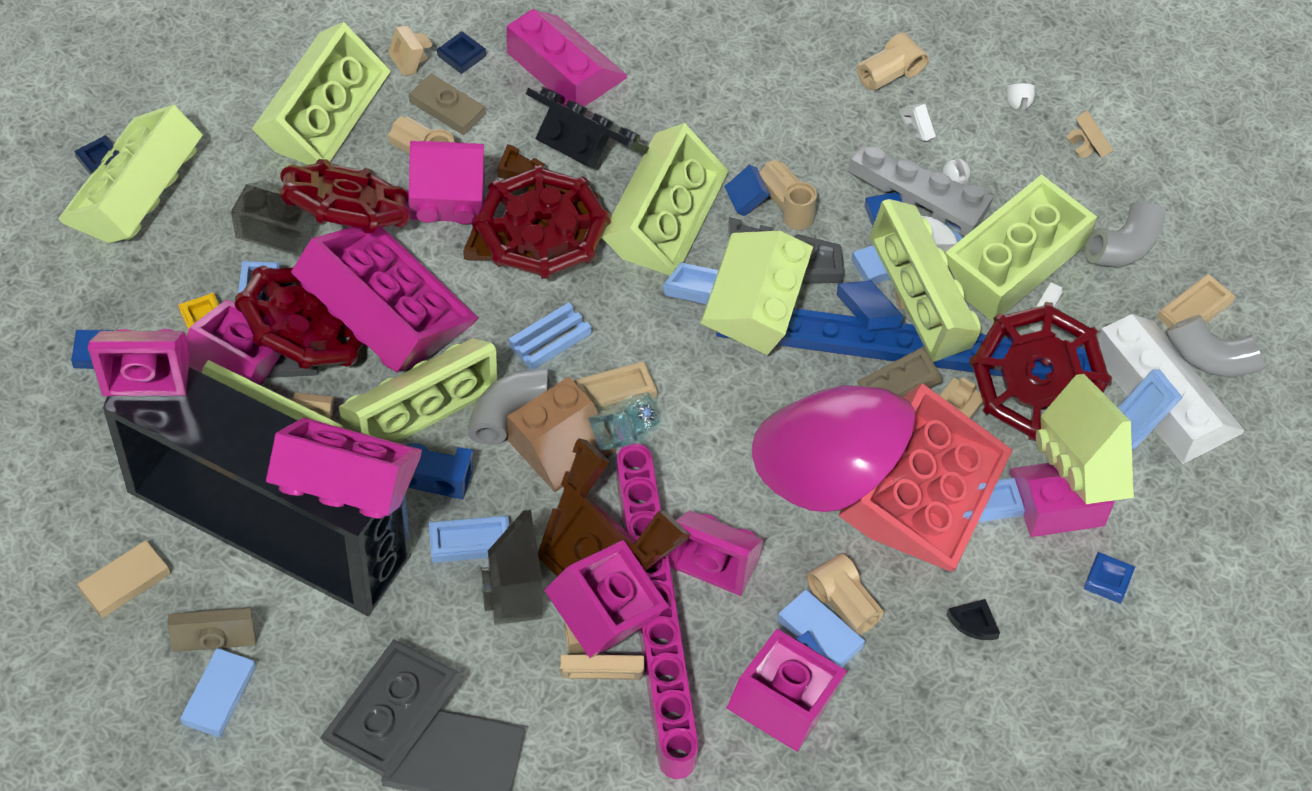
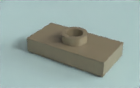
(447, 104)
(905, 374)
(211, 629)

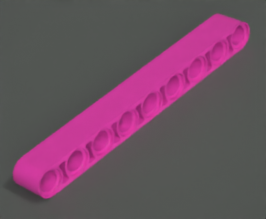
(666, 658)

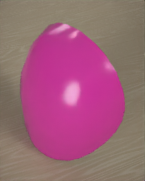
(832, 445)

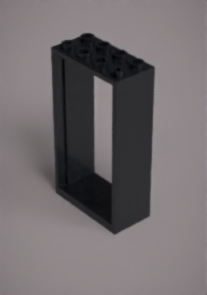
(209, 466)

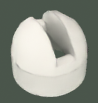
(1020, 94)
(952, 167)

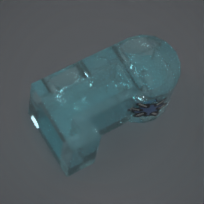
(629, 421)

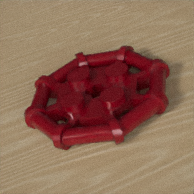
(344, 196)
(541, 204)
(287, 317)
(1021, 359)

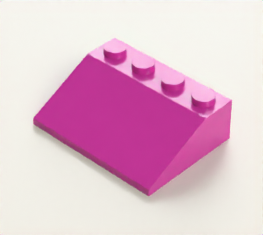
(382, 295)

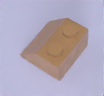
(549, 428)

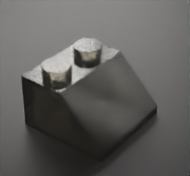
(268, 221)
(513, 574)

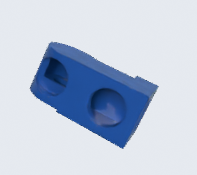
(443, 472)

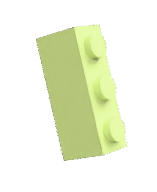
(757, 288)

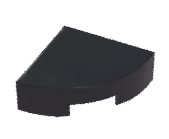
(974, 619)

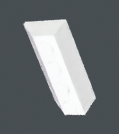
(1199, 419)

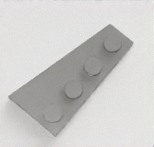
(918, 186)

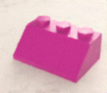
(561, 57)
(342, 467)

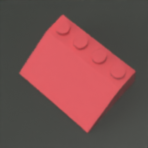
(933, 485)

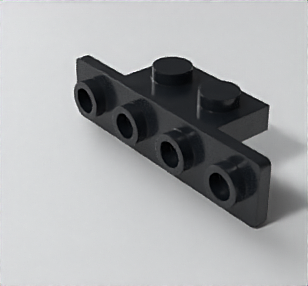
(575, 133)

